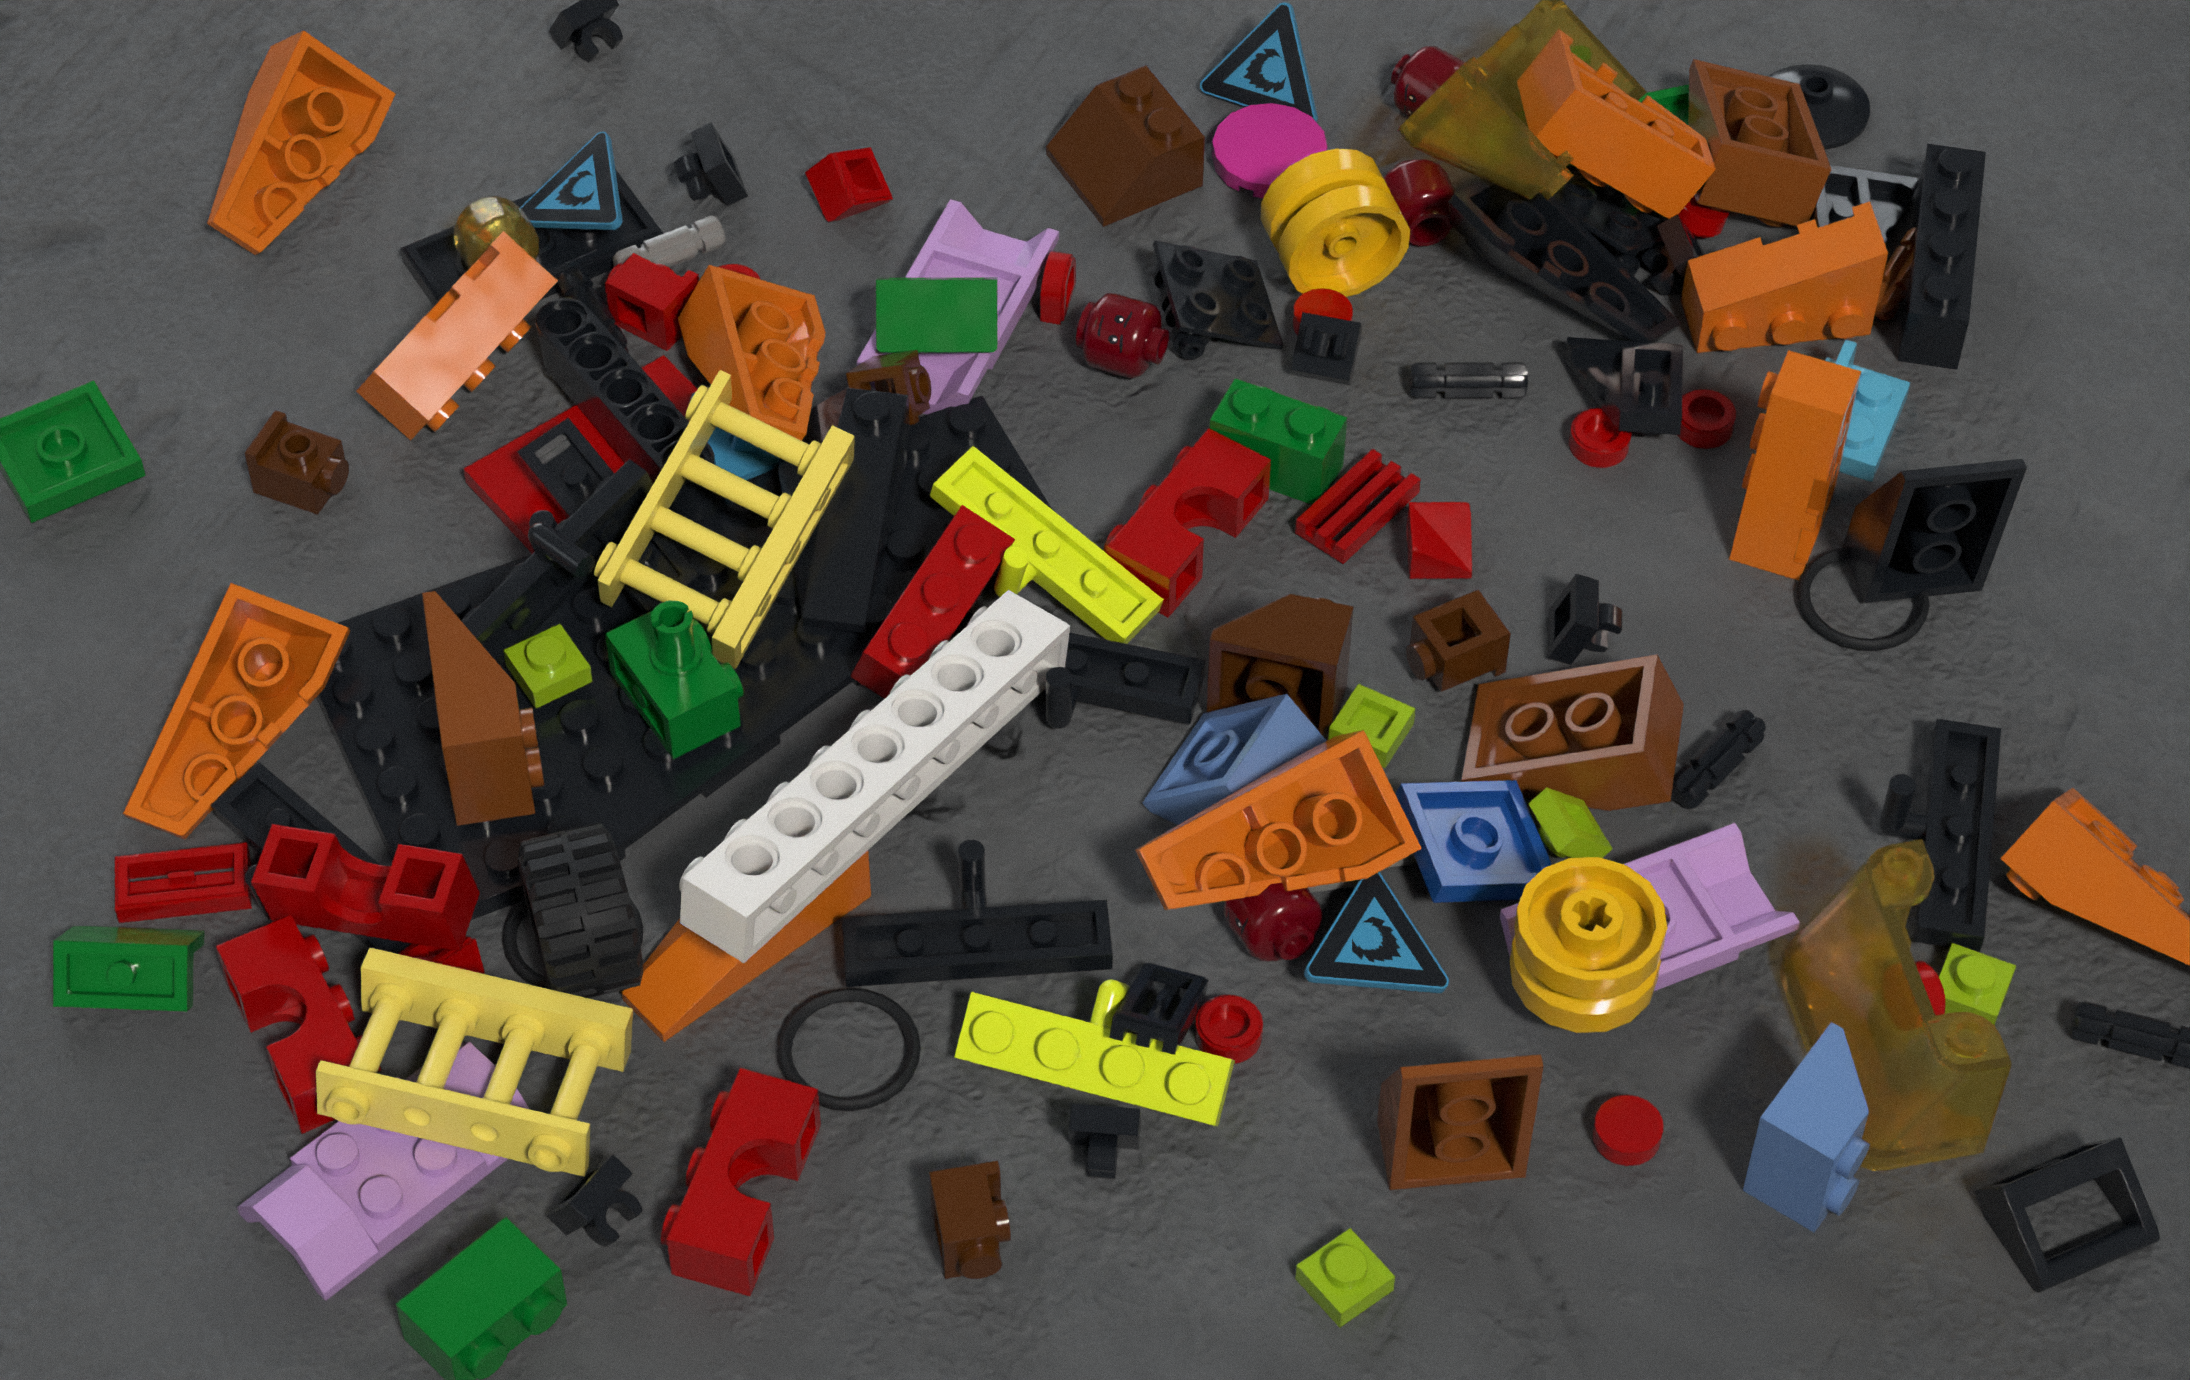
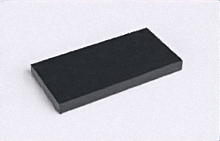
(438, 264)

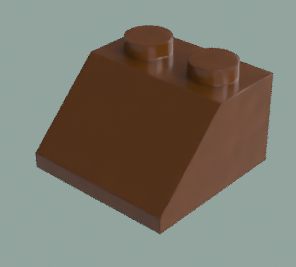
(1128, 147)
(1281, 649)

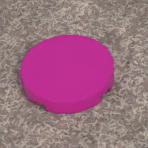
(1261, 143)

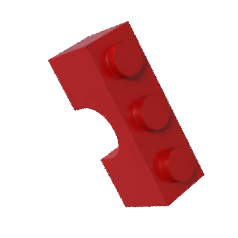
(1209, 486)
(933, 601)
(416, 900)
(280, 979)
(757, 1131)

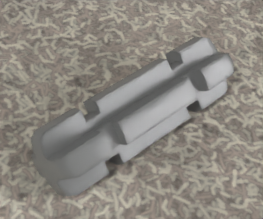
(678, 244)

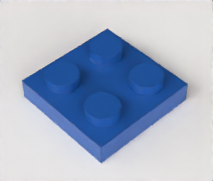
(1473, 839)

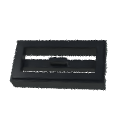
(1154, 1024)

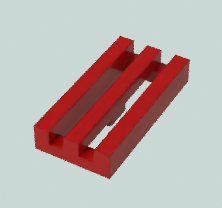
(1312, 523)
(182, 891)

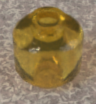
(485, 220)

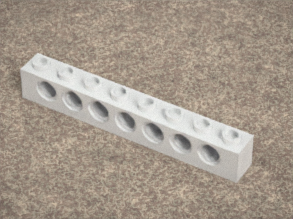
(871, 776)

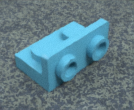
(1873, 417)

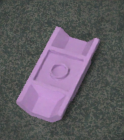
(965, 249)
(1708, 903)
(369, 1188)

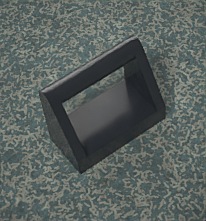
(2105, 1162)

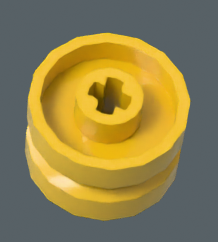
(1335, 222)
(1587, 944)

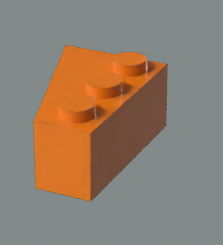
(1610, 134)
(1790, 289)
(456, 338)
(1794, 463)

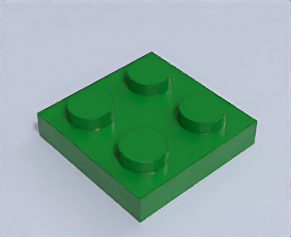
(65, 452)

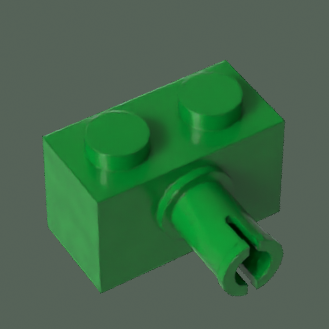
(674, 678)

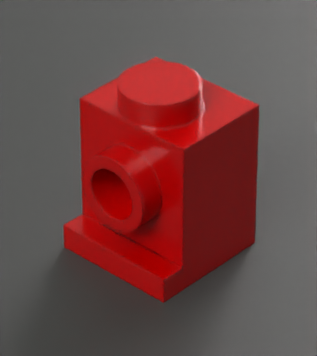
(649, 299)

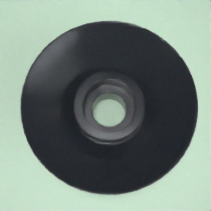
(1834, 100)

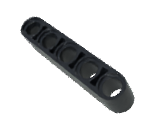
(618, 397)

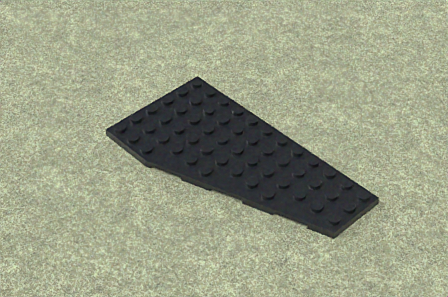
(593, 742)

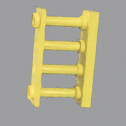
(759, 568)
(489, 1009)

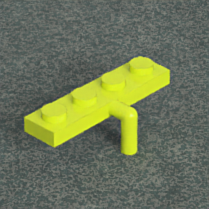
(1048, 550)
(1087, 1060)

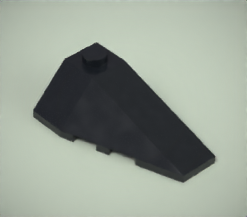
(846, 550)

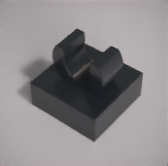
(584, 20)
(710, 168)
(1678, 249)
(1326, 348)
(1580, 621)
(1104, 1132)
(590, 1199)

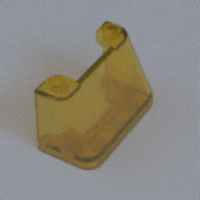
(1479, 113)
(1923, 1075)

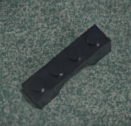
(1943, 257)

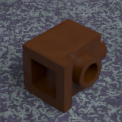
(895, 374)
(296, 464)
(1458, 642)
(969, 1219)

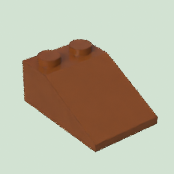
(1759, 142)
(480, 724)
(1582, 731)
(1459, 1121)

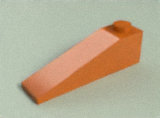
(294, 137)
(759, 337)
(240, 696)
(1299, 825)
(2088, 869)
(693, 976)

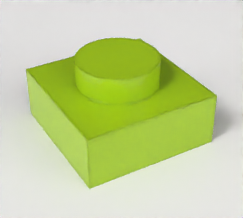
(548, 666)
(1380, 717)
(1568, 826)
(1975, 982)
(1345, 1277)

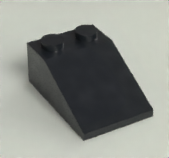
(1932, 530)

